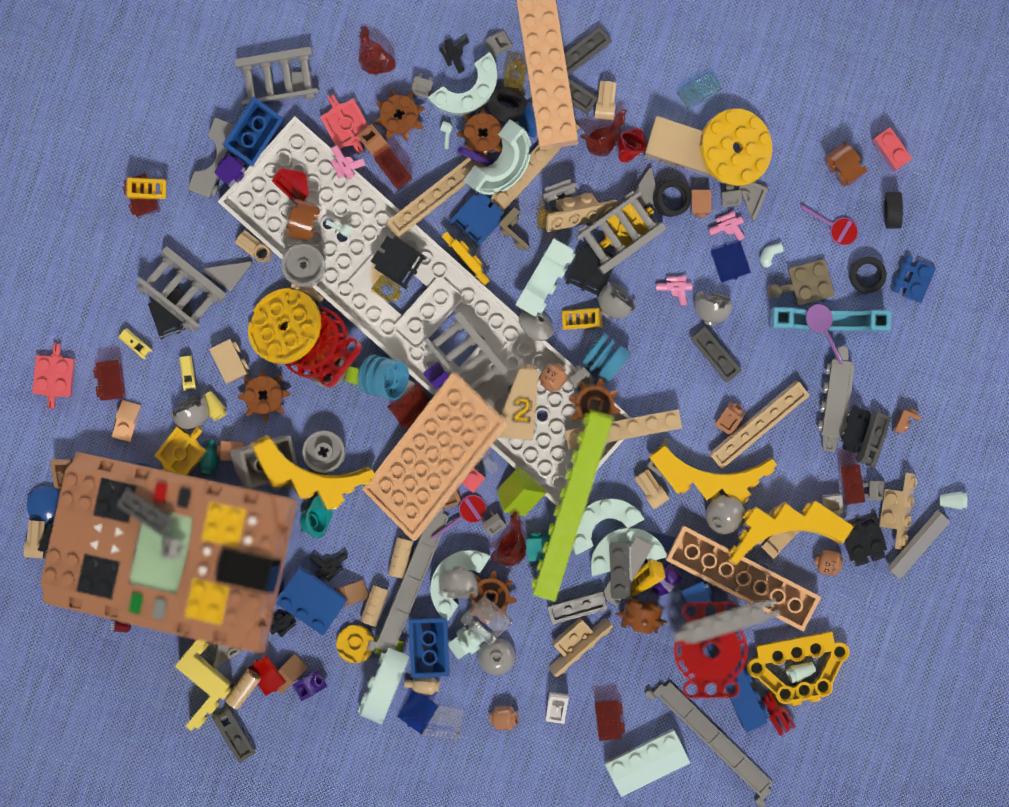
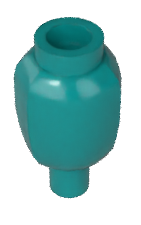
(209, 460)

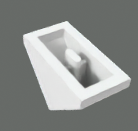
(557, 707)

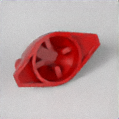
(631, 145)

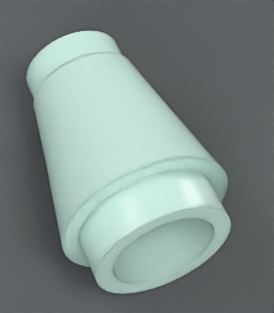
(954, 500)
(799, 672)

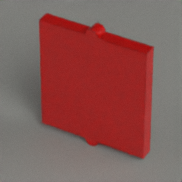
(270, 677)

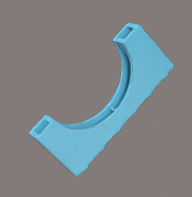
(842, 320)

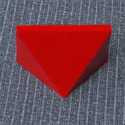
(292, 183)

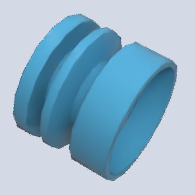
(605, 358)
(383, 377)

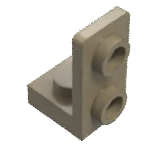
(511, 219)

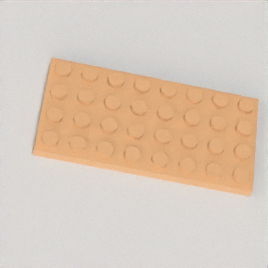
(435, 456)

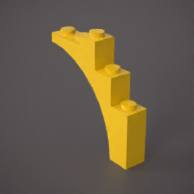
(305, 483)
(709, 484)
(761, 526)

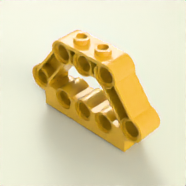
(827, 673)

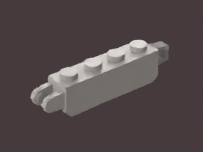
(837, 400)
(725, 622)

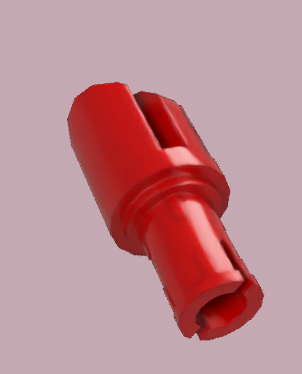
(778, 715)

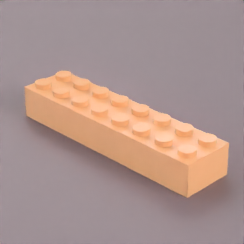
(547, 73)
(743, 580)

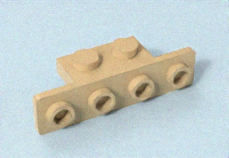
(578, 211)
(897, 510)
(576, 642)

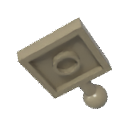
(808, 282)

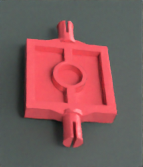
(344, 124)
(53, 376)

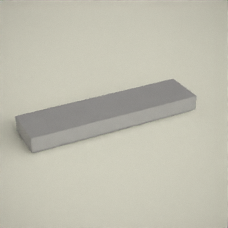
(918, 544)
(638, 553)

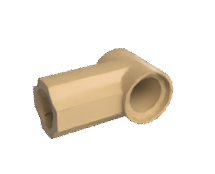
(605, 105)
(253, 246)
(653, 492)
(35, 533)

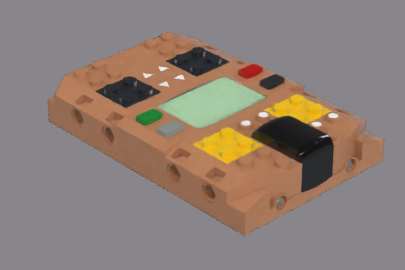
(114, 566)

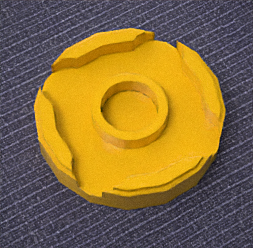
(353, 643)

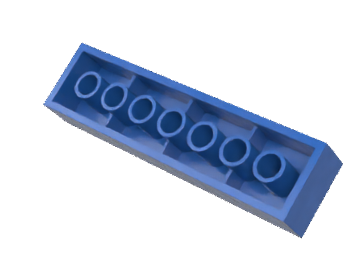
(746, 702)

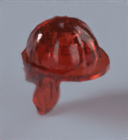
(372, 55)
(603, 140)
(512, 546)

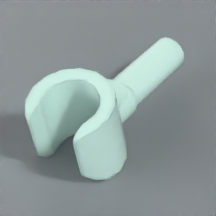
(446, 127)
(346, 230)

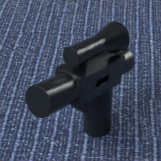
(453, 52)
(328, 566)
(281, 624)

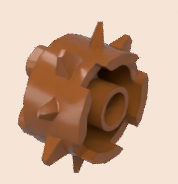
(409, 120)
(471, 131)
(597, 392)
(252, 395)
(495, 586)
(641, 616)

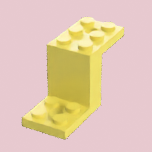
(206, 678)

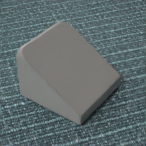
(498, 43)

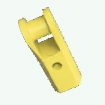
(133, 341)
(187, 369)

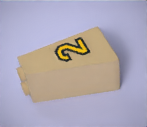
(676, 145)
(521, 405)

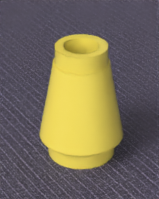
(216, 408)

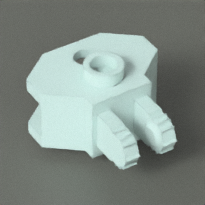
(465, 642)

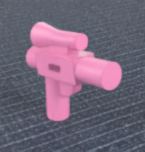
(345, 165)
(728, 223)
(677, 287)

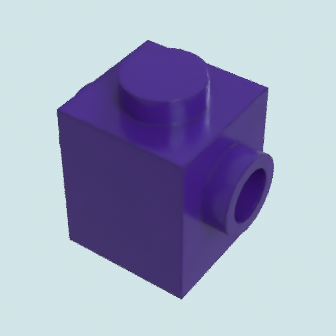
(230, 170)
(309, 685)

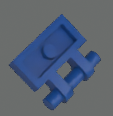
(919, 280)

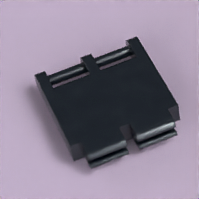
(397, 260)
(586, 271)
(164, 319)
(856, 428)
(865, 541)

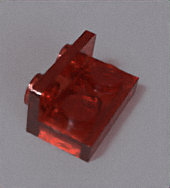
(409, 406)

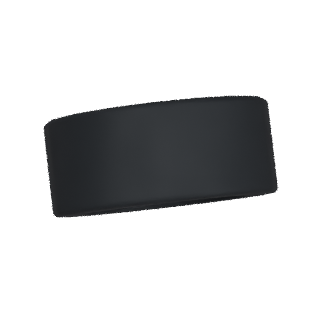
(511, 96)
(684, 191)
(893, 210)
(882, 275)

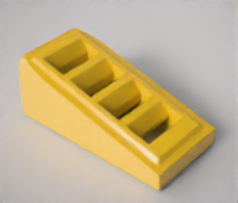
(162, 194)
(598, 319)
(647, 577)

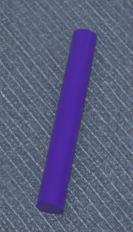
(474, 156)

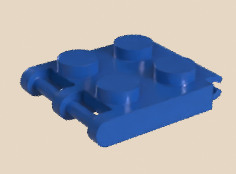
(478, 218)

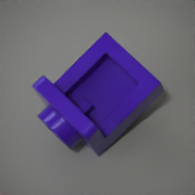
(436, 375)
(668, 583)

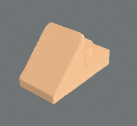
(126, 421)

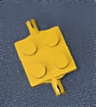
(619, 229)
(472, 262)
(181, 451)

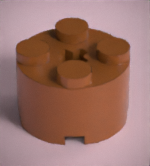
(845, 164)
(301, 220)

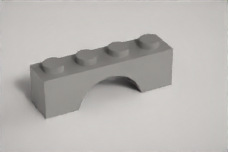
(206, 181)

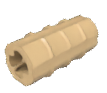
(400, 557)
(374, 606)
(242, 689)

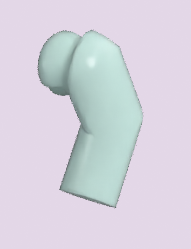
(768, 254)

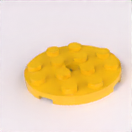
(718, 152)
(301, 333)

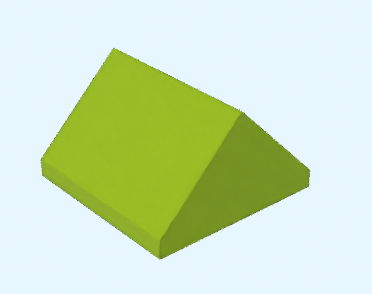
(519, 493)

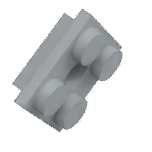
(565, 187)

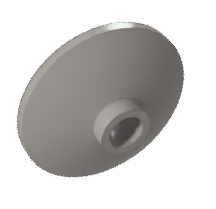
(537, 327)

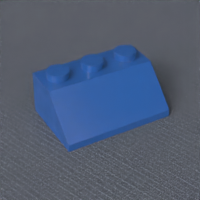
(252, 132)
(311, 601)
(429, 647)

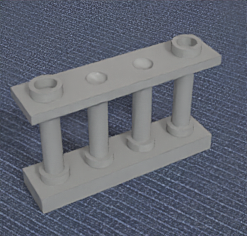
(283, 58)
(637, 239)
(184, 271)
(472, 339)

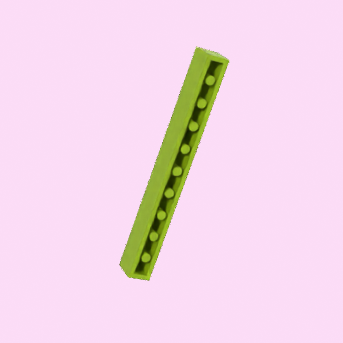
(573, 504)

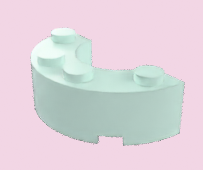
(474, 99)
(509, 165)
(544, 277)
(599, 511)
(601, 555)
(468, 559)
(376, 703)

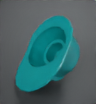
(315, 519)

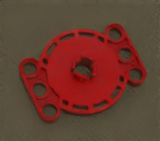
(330, 347)
(715, 668)

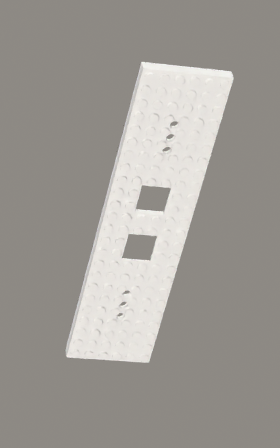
(450, 288)

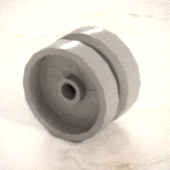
(311, 274)
(335, 455)

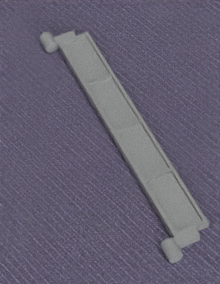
(410, 585)
(714, 739)

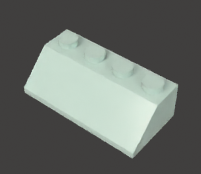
(647, 762)

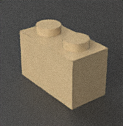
(229, 361)

